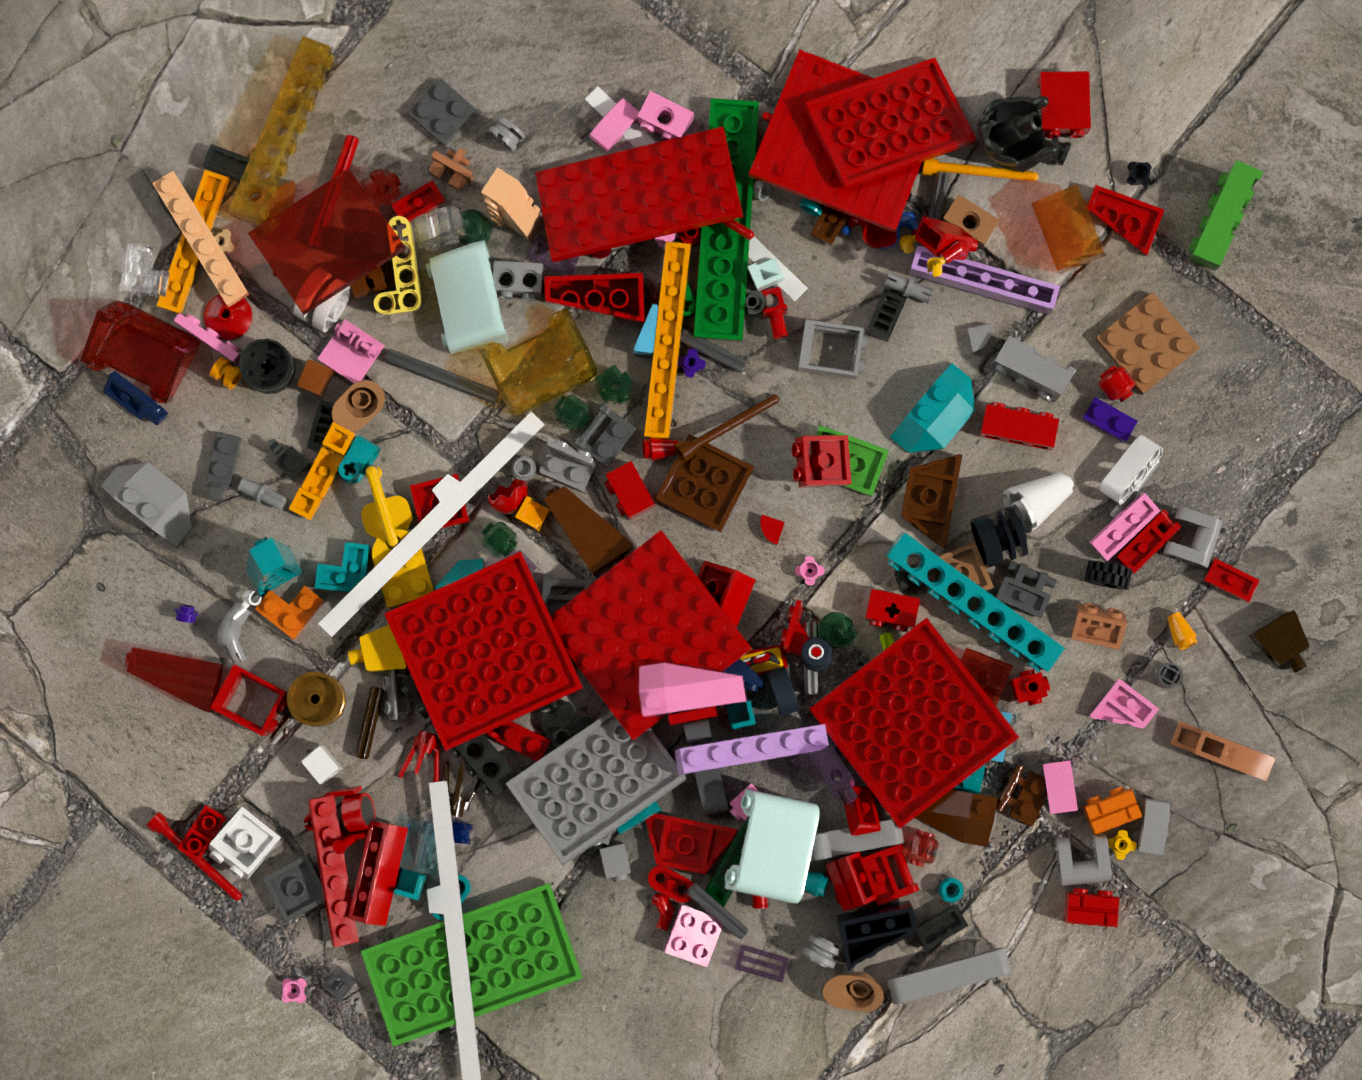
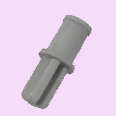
(262, 493)

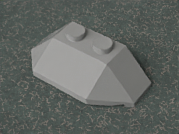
(151, 499)

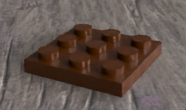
(705, 485)

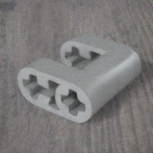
(1204, 540)
(1083, 871)

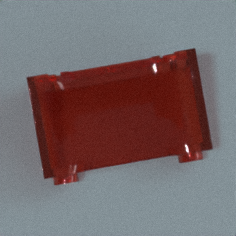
(140, 348)

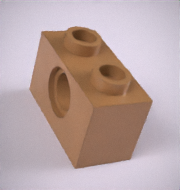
(965, 209)

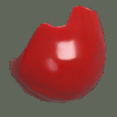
(509, 499)

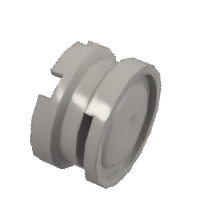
(506, 133)

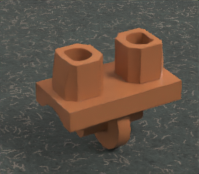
(460, 174)

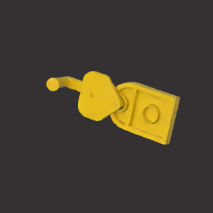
(388, 522)

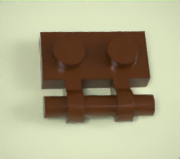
(1030, 798)

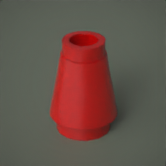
(658, 448)

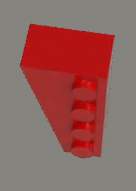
(601, 294)

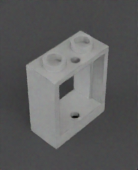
(838, 329)

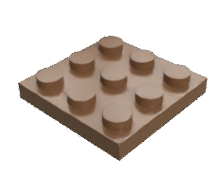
(1147, 342)

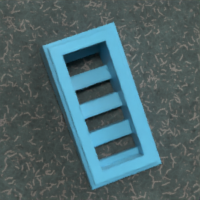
(646, 339)

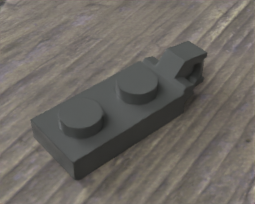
(222, 464)

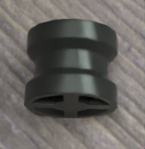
(1062, 151)

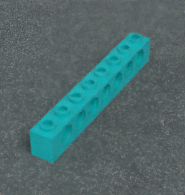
(1048, 648)

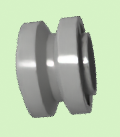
(822, 951)

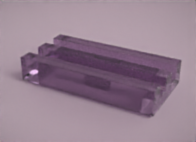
(741, 957)

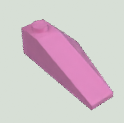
(678, 688)

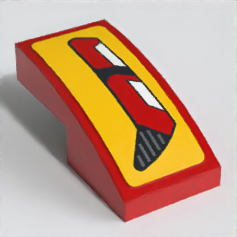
(765, 659)

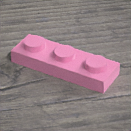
(209, 337)
(1124, 526)

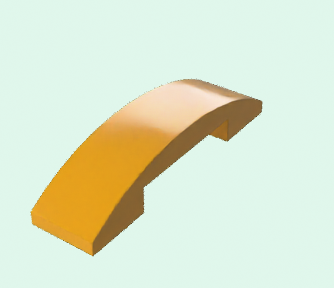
(322, 471)

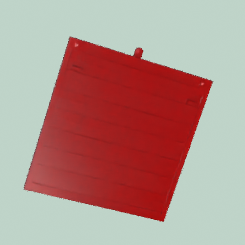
(797, 162)

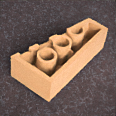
(511, 205)

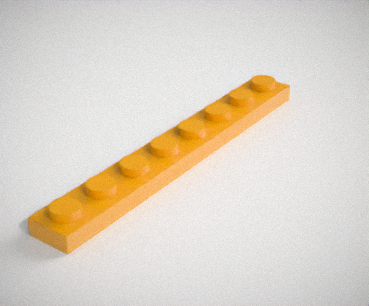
(667, 340)

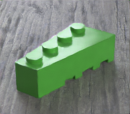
(1224, 215)

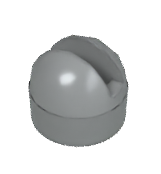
(762, 190)

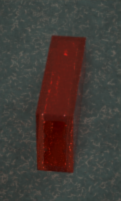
(180, 676)

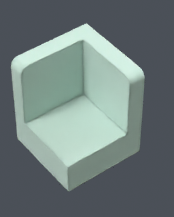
(765, 274)

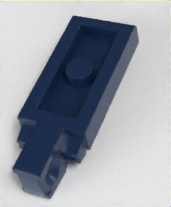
(134, 399)

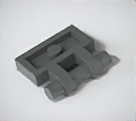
(1023, 596)

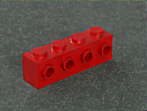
(378, 873)

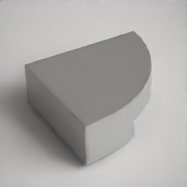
(979, 336)

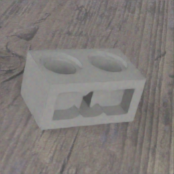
(519, 272)

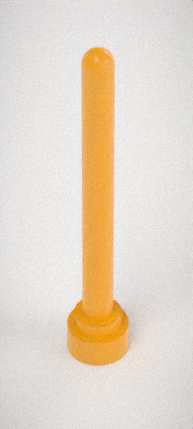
(933, 165)

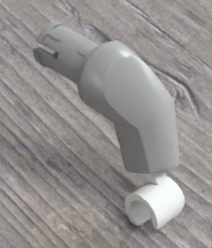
(230, 627)

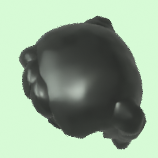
(1014, 133)

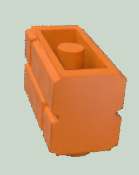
(1111, 810)

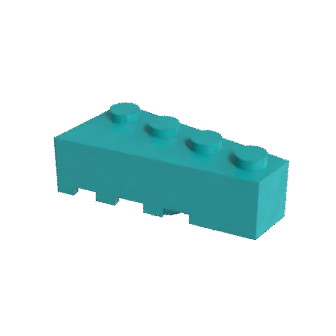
(271, 565)

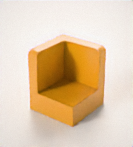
(532, 514)

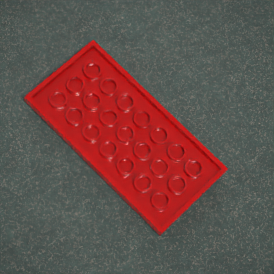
(638, 194)

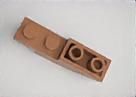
(1223, 751)

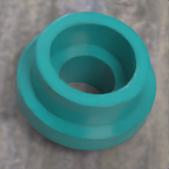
(959, 890)

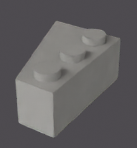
(1032, 369)

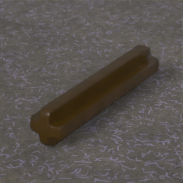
(369, 723)

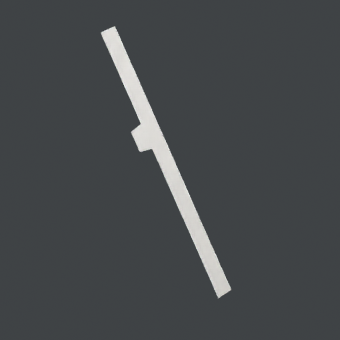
(757, 251)
(452, 498)
(446, 900)

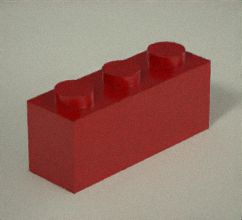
(1019, 426)

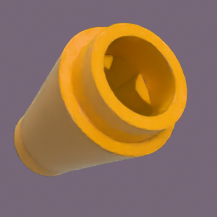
(1181, 631)

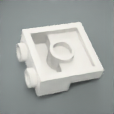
(243, 844)

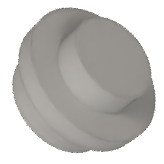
(523, 468)

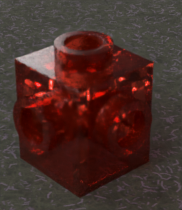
(382, 186)

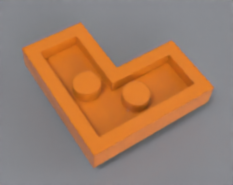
(290, 617)

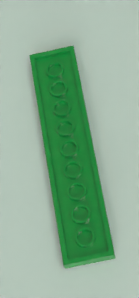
(722, 250)

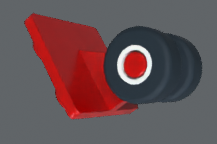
(814, 651)

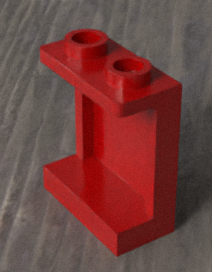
(1068, 103)

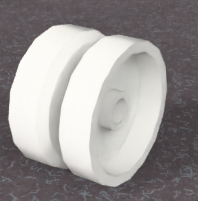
(327, 313)

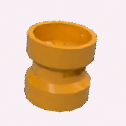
(226, 373)

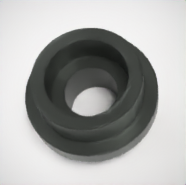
(760, 305)

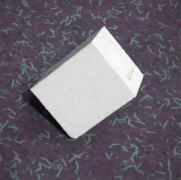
(321, 764)

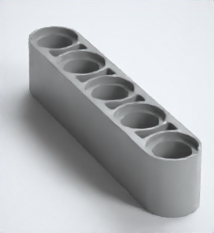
(948, 975)

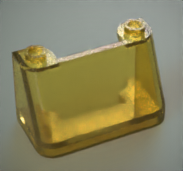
(541, 365)

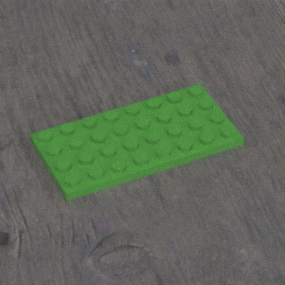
(512, 954)

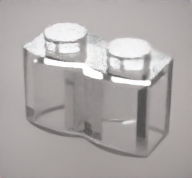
(439, 228)

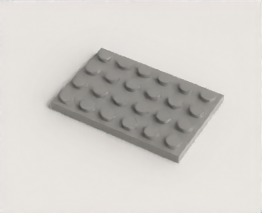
(593, 785)

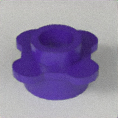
(684, 361)

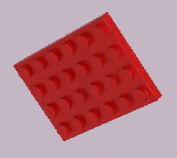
(889, 123)

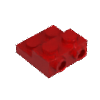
(821, 461)

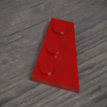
(1126, 216)

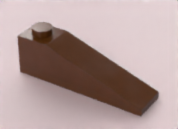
(962, 816)

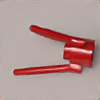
(424, 744)

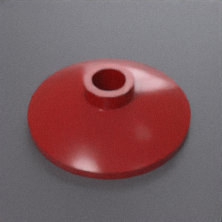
(233, 326)

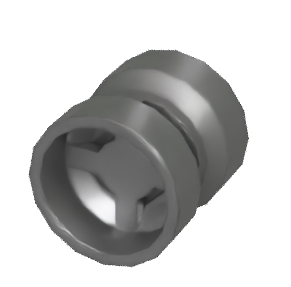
(1163, 677)

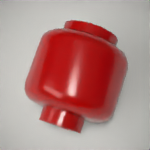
(1116, 383)

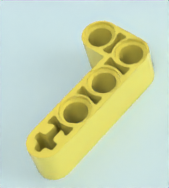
(399, 265)

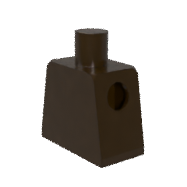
(1283, 641)

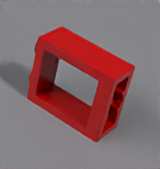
(230, 686)

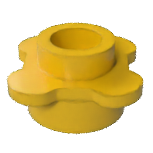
(1120, 852)

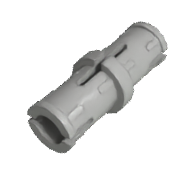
(908, 287)

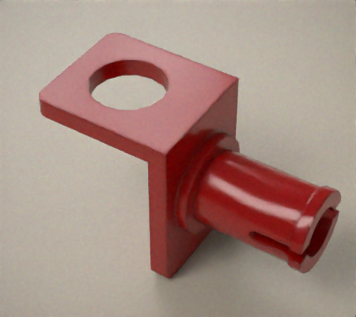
(776, 313)

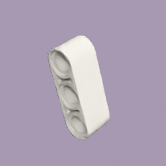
(1131, 469)

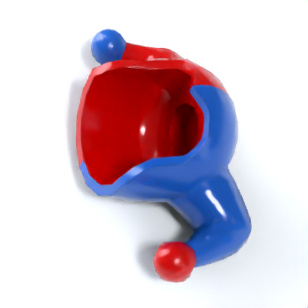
(879, 237)

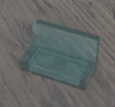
(420, 848)

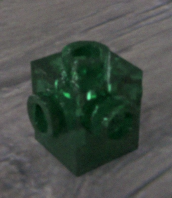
(614, 377)

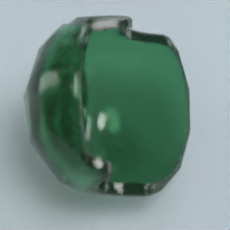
(476, 226)
(837, 630)

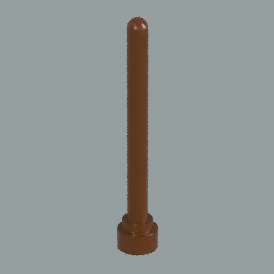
(686, 449)

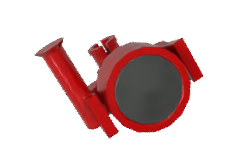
(356, 814)

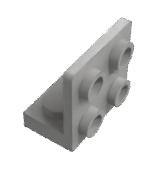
(567, 465)

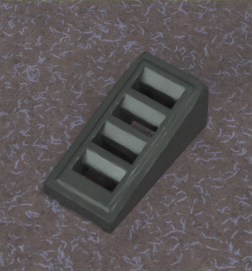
(877, 331)
(322, 406)

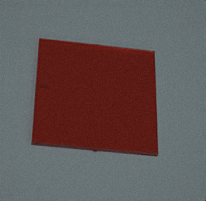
(326, 241)

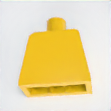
(378, 652)

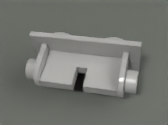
(395, 703)

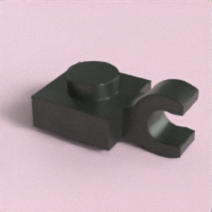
(289, 461)

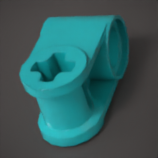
(359, 456)

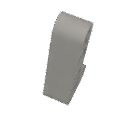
(841, 842)

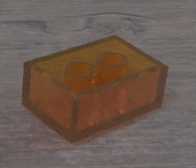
(1069, 229)

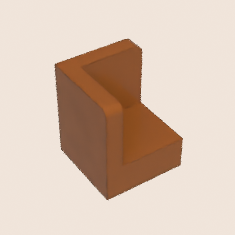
(315, 378)

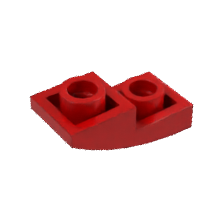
(202, 832)

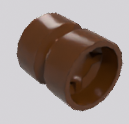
(377, 284)

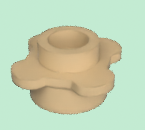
(225, 236)

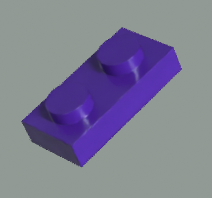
(1109, 420)

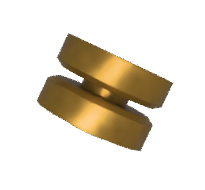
(301, 699)

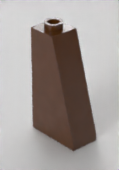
(589, 533)

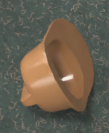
(358, 405)
(853, 992)

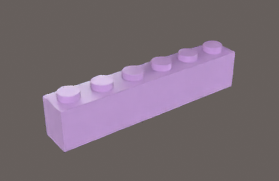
(989, 282)
(751, 749)

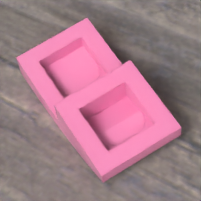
(614, 125)

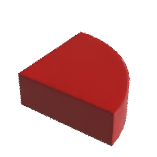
(771, 528)

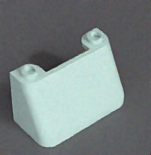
(467, 298)
(775, 847)

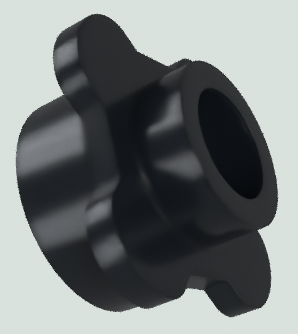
(1144, 168)

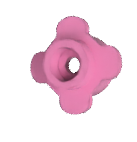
(809, 577)
(288, 995)

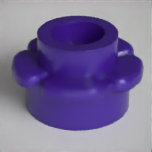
(186, 613)

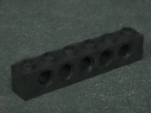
(490, 785)

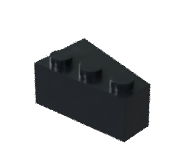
(874, 929)

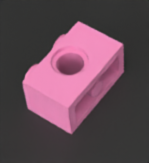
(657, 106)

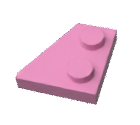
(1124, 706)

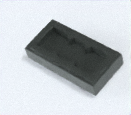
(225, 162)
(940, 927)

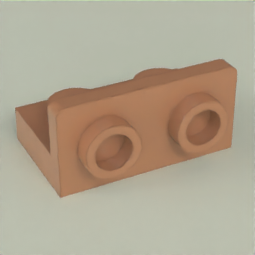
(1099, 625)

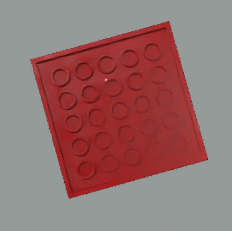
(644, 615)
(483, 651)
(914, 723)

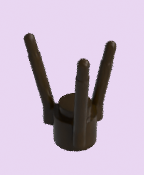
(456, 801)

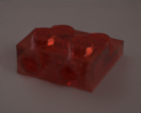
(988, 672)

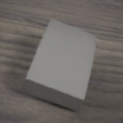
(1154, 826)

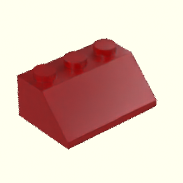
(727, 587)

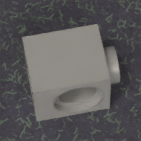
(615, 862)

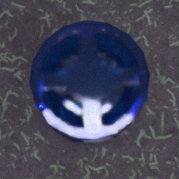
(461, 832)

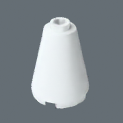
(1038, 498)

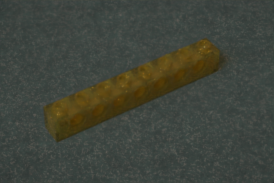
(307, 53)

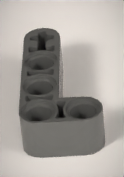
(708, 781)

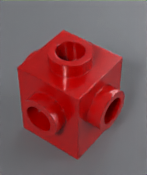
(1021, 691)

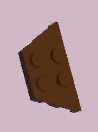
(931, 497)

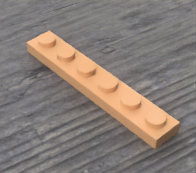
(201, 238)

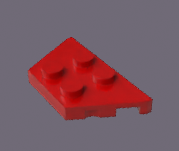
(687, 843)

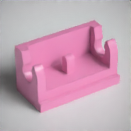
(1060, 787)

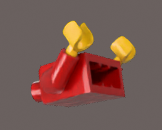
(942, 240)

